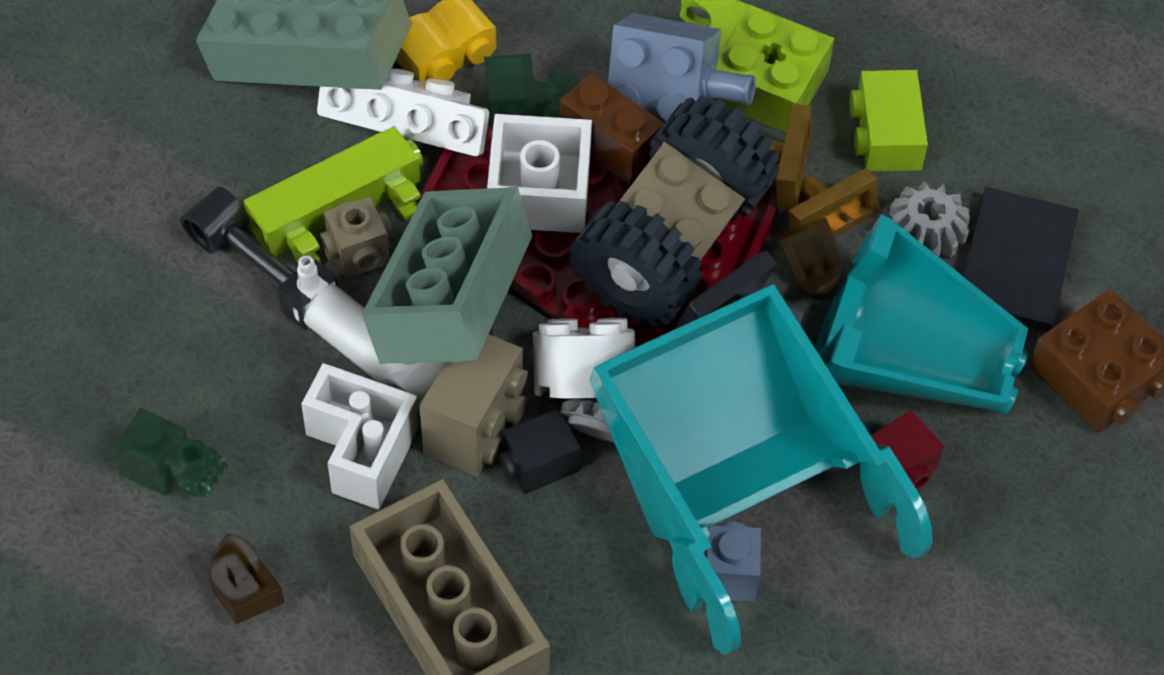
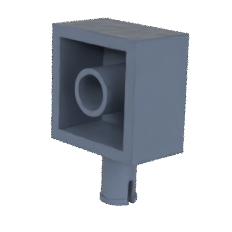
(669, 61)

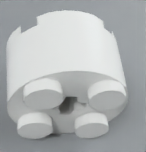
(568, 353)

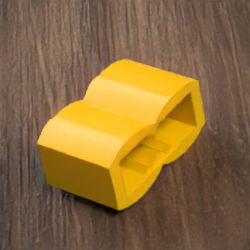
(446, 40)

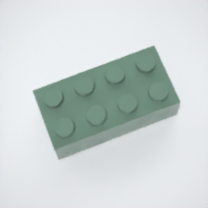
(304, 41)
(448, 276)

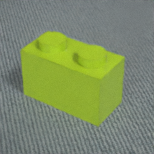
(890, 120)

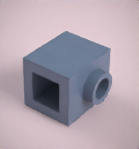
(736, 558)

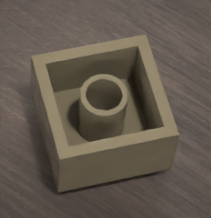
(473, 406)

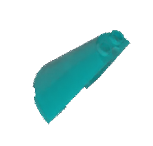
(919, 328)

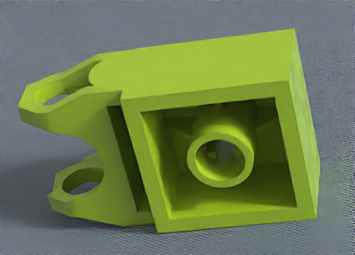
(780, 53)

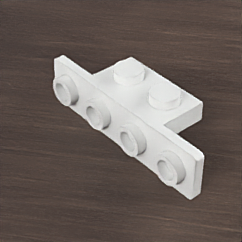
(418, 110)

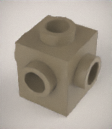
(357, 237)

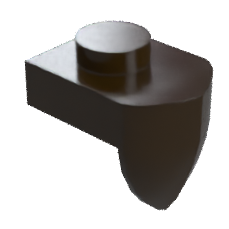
(814, 256)
(242, 580)

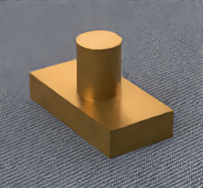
(793, 155)
(842, 204)

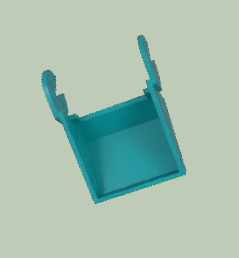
(729, 420)

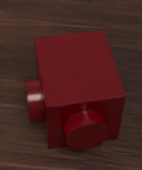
(913, 447)

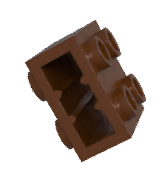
(1102, 361)

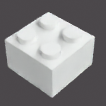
(548, 165)

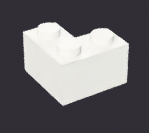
(368, 426)

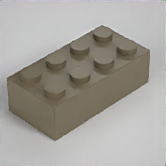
(447, 589)

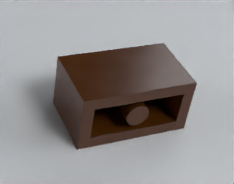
(619, 126)

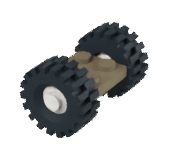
(651, 244)

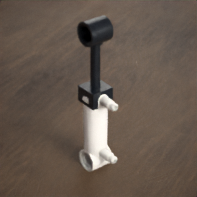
(305, 295)

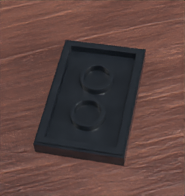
(1021, 255)

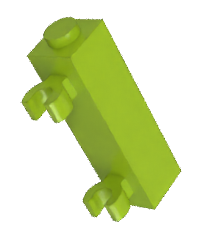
(293, 209)

